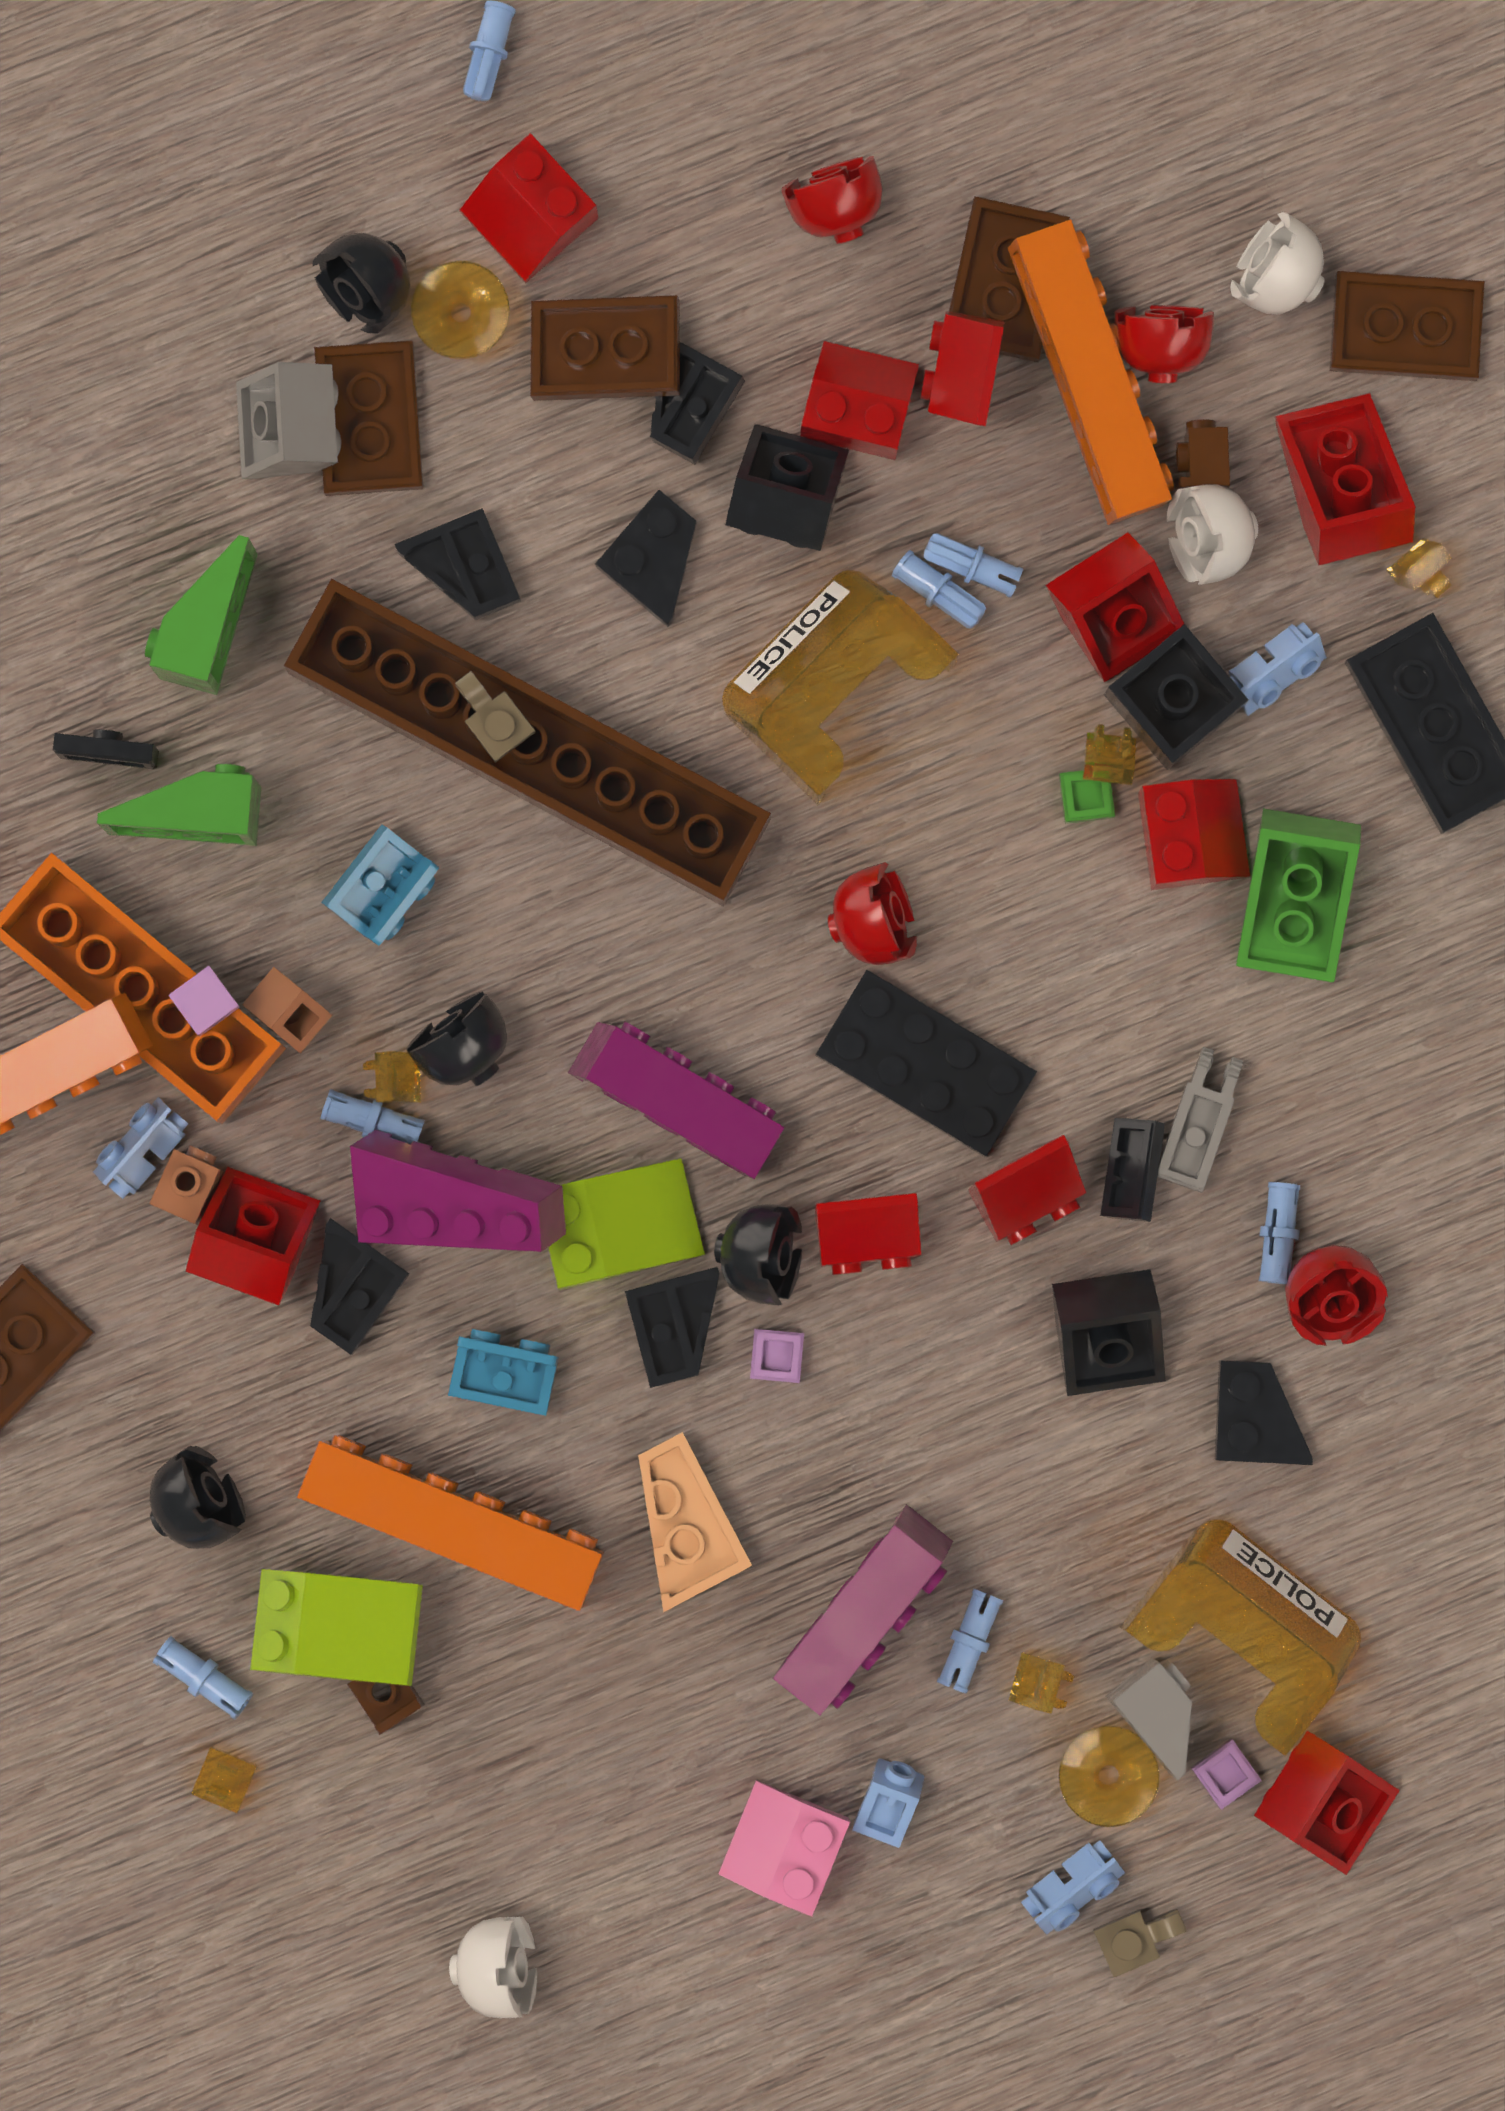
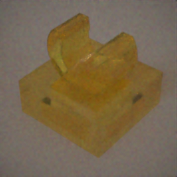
(1421, 568)
(1109, 756)
(395, 1078)
(1038, 1683)
(224, 1779)

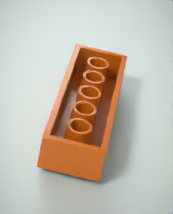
(100, 952)
(451, 1524)

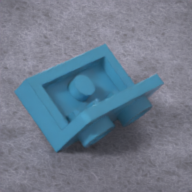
(381, 886)
(503, 1374)

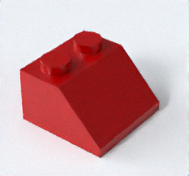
(529, 208)
(964, 367)
(859, 400)
(1116, 606)
(1193, 832)
(868, 1232)
(252, 1236)
(1326, 1802)

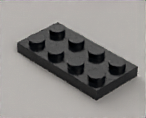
(1434, 721)
(926, 1063)

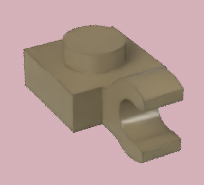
(497, 721)
(1131, 1941)

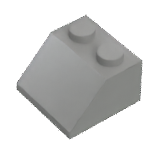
(287, 420)
(1158, 1711)

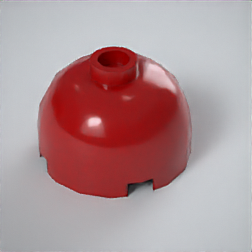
(836, 199)
(1164, 339)
(872, 917)
(1335, 1295)

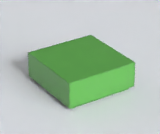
(1085, 799)

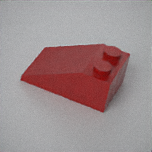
(1346, 479)
(1029, 1190)

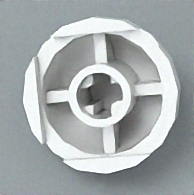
(1280, 267)
(1212, 532)
(494, 1968)

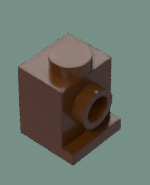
(1203, 455)
(387, 1713)

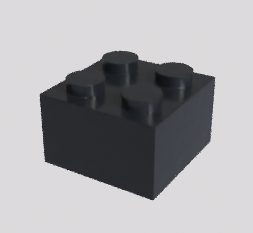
(1176, 697)

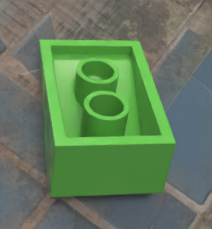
(201, 626)
(199, 808)
(1299, 895)

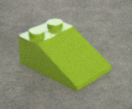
(625, 1224)
(336, 1627)

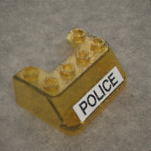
(818, 664)
(1260, 1615)

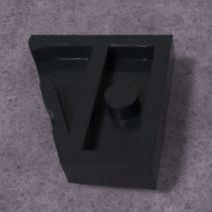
(689, 420)
(463, 564)
(352, 1287)

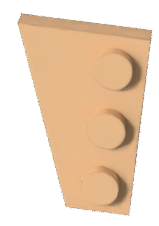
(687, 1524)

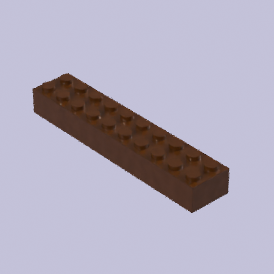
(565, 768)

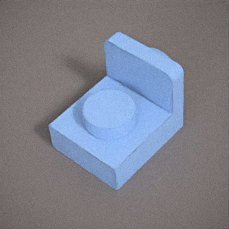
(889, 1802)

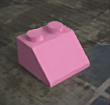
(784, 1848)

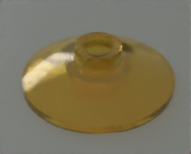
(455, 286)
(1114, 1802)

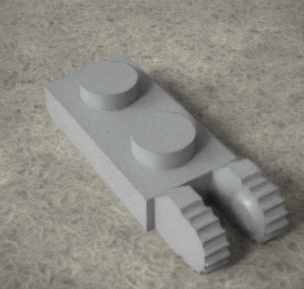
(1198, 1126)

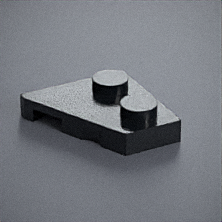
(652, 556)
(673, 1324)
(1255, 1417)

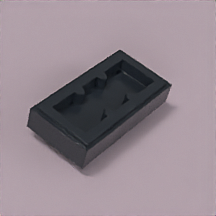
(106, 748)
(1132, 1169)

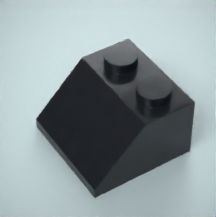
(786, 487)
(1109, 1332)

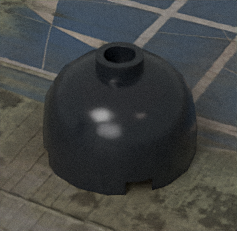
(364, 279)
(462, 1044)
(759, 1253)
(193, 1503)

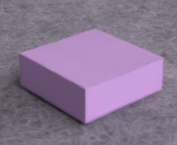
(204, 1001)
(777, 1356)
(1226, 1774)

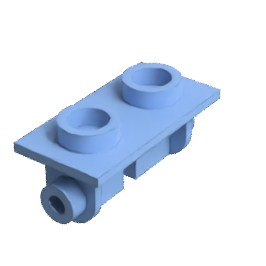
(1295, 657)
(125, 1158)
(1089, 1880)

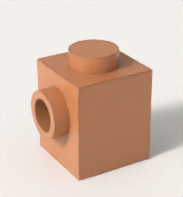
(287, 1010)
(187, 1184)

